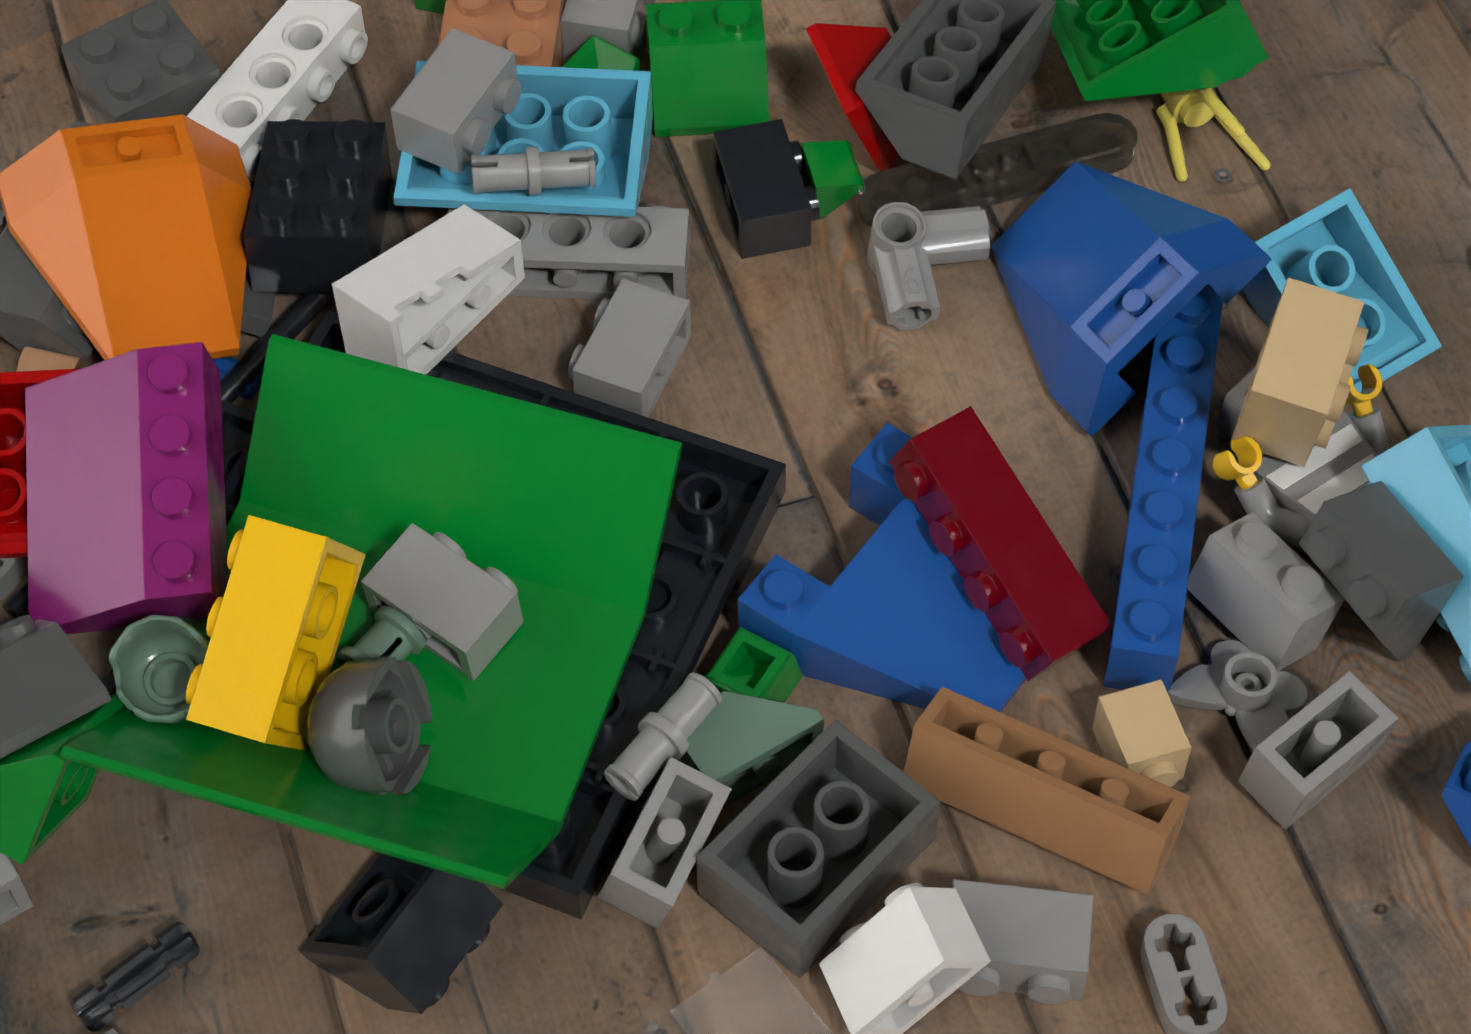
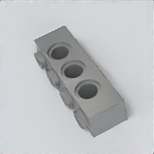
(592, 253)

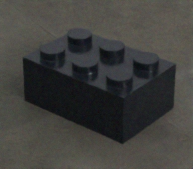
(316, 203)

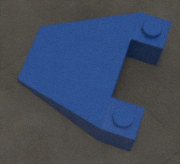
(894, 614)

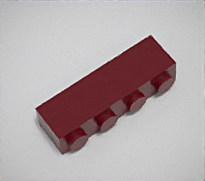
(998, 543)

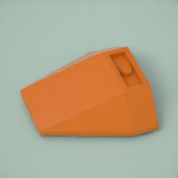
(137, 231)

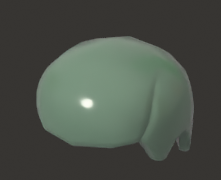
(154, 667)

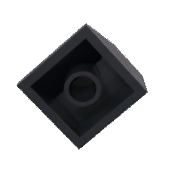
(402, 932)

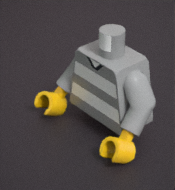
(1290, 494)

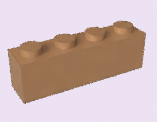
(1045, 790)

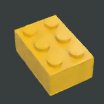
(273, 632)

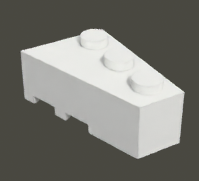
(428, 291)

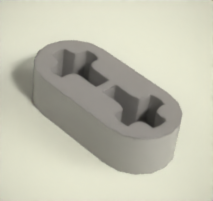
(1198, 976)

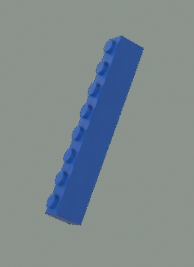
(1164, 498)

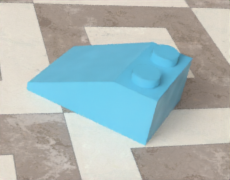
(1342, 253)

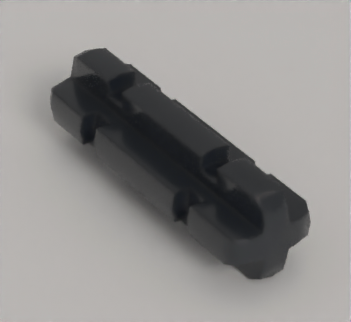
(135, 976)

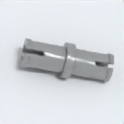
(533, 170)
(663, 736)

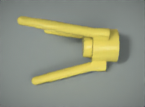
(1196, 109)

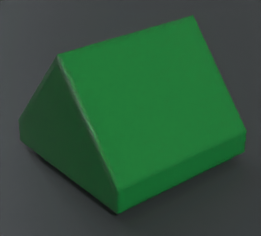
(832, 172)

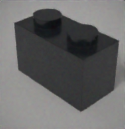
(764, 188)

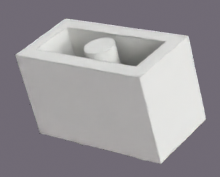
(903, 960)

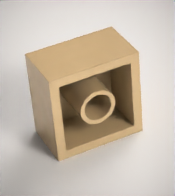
(1302, 372)

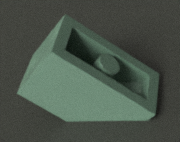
(750, 741)

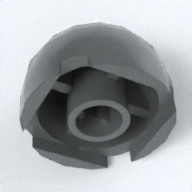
(368, 725)

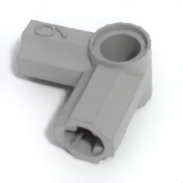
(923, 240)

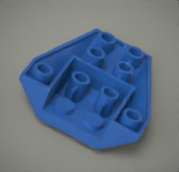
(1104, 271)

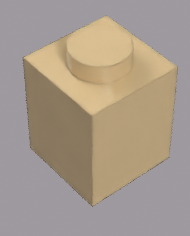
(1143, 732)

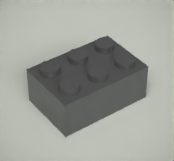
(817, 847)

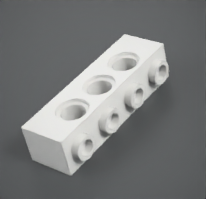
(283, 72)

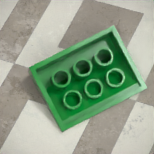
(1154, 45)

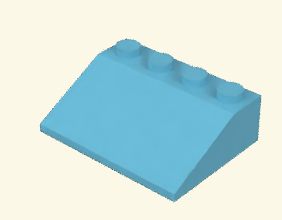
(557, 113)

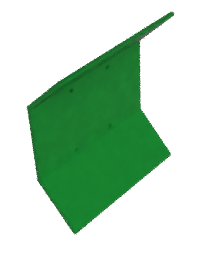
(522, 489)

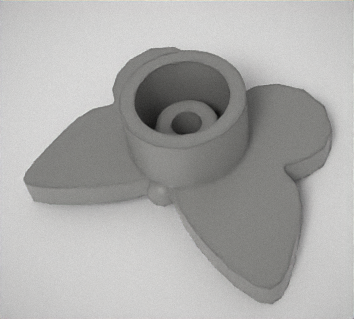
(1243, 687)

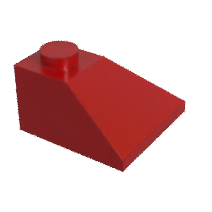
(845, 56)

